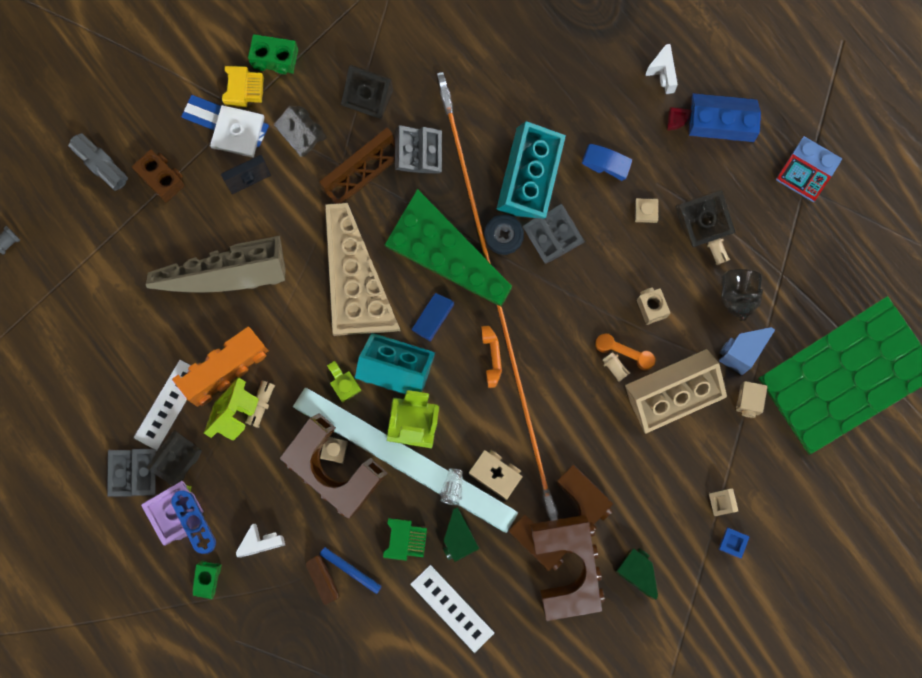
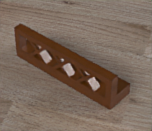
(353, 165)

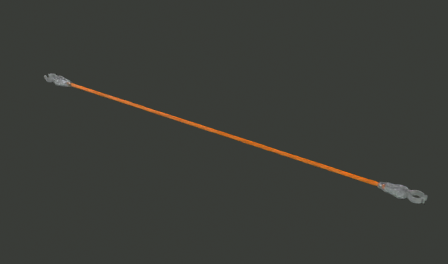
(445, 95)

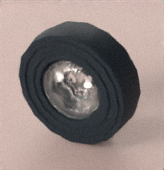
(504, 223)

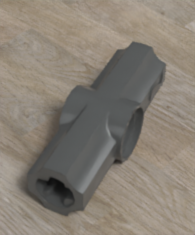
(98, 161)

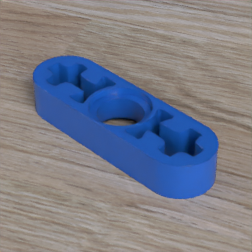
(203, 524)

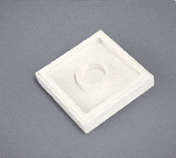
(237, 131)

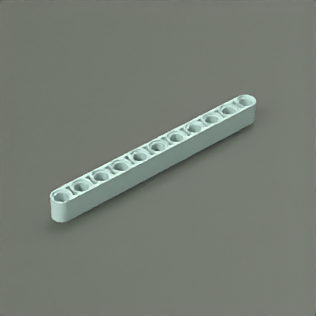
(404, 459)

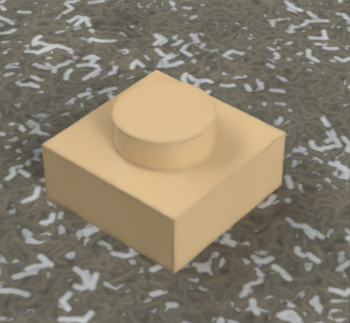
(646, 210)
(334, 450)
(723, 502)

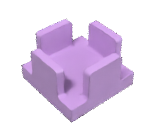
(164, 518)

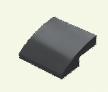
(418, 150)
(554, 234)
(129, 473)

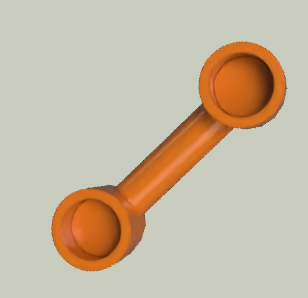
(489, 336)
(606, 342)

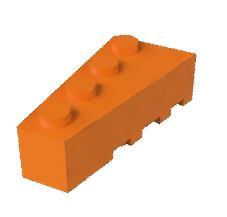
(221, 367)

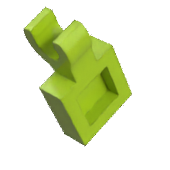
(345, 384)

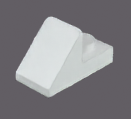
(664, 65)
(252, 544)

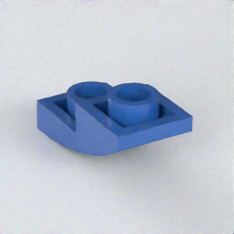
(606, 160)

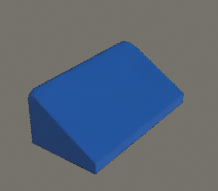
(433, 316)

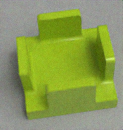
(225, 407)
(413, 420)

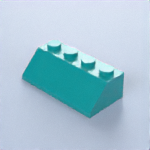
(531, 171)

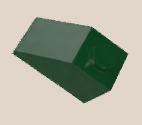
(458, 538)
(639, 572)

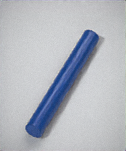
(350, 570)

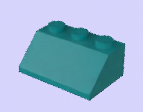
(394, 364)

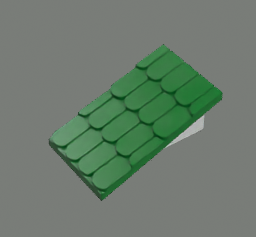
(847, 376)

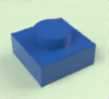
(733, 543)

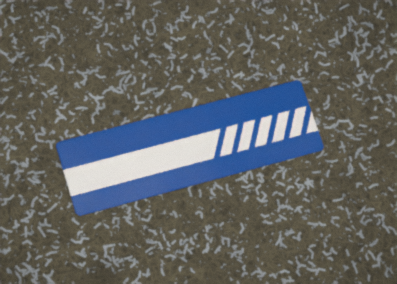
(207, 113)

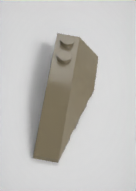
(239, 268)

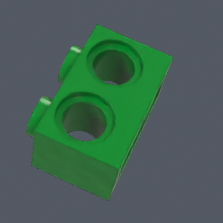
(275, 49)

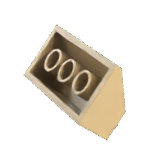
(676, 390)

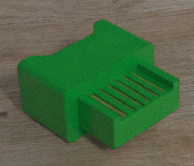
(405, 540)

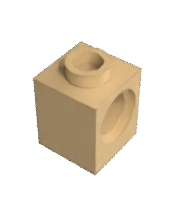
(653, 315)
(751, 399)

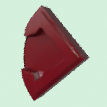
(677, 118)

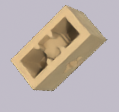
(482, 473)

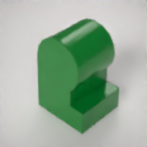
(206, 579)

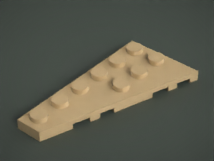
(355, 288)

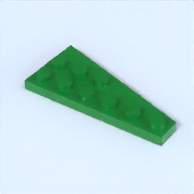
(438, 246)

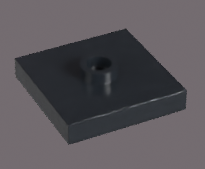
(246, 174)

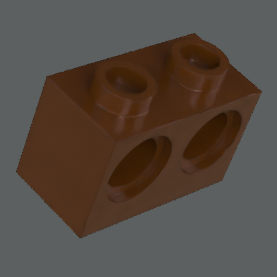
(156, 178)

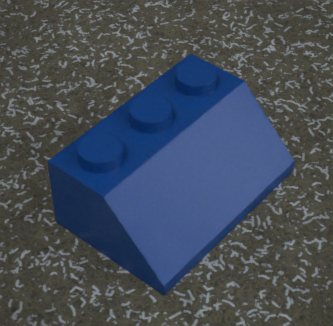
(725, 117)

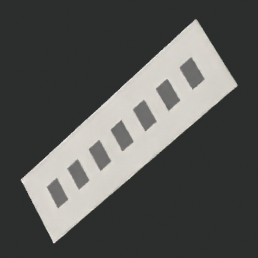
(163, 411)
(452, 608)

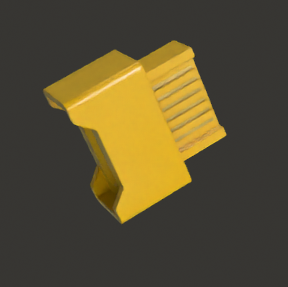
(242, 87)

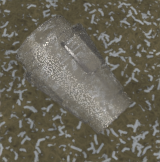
(452, 488)

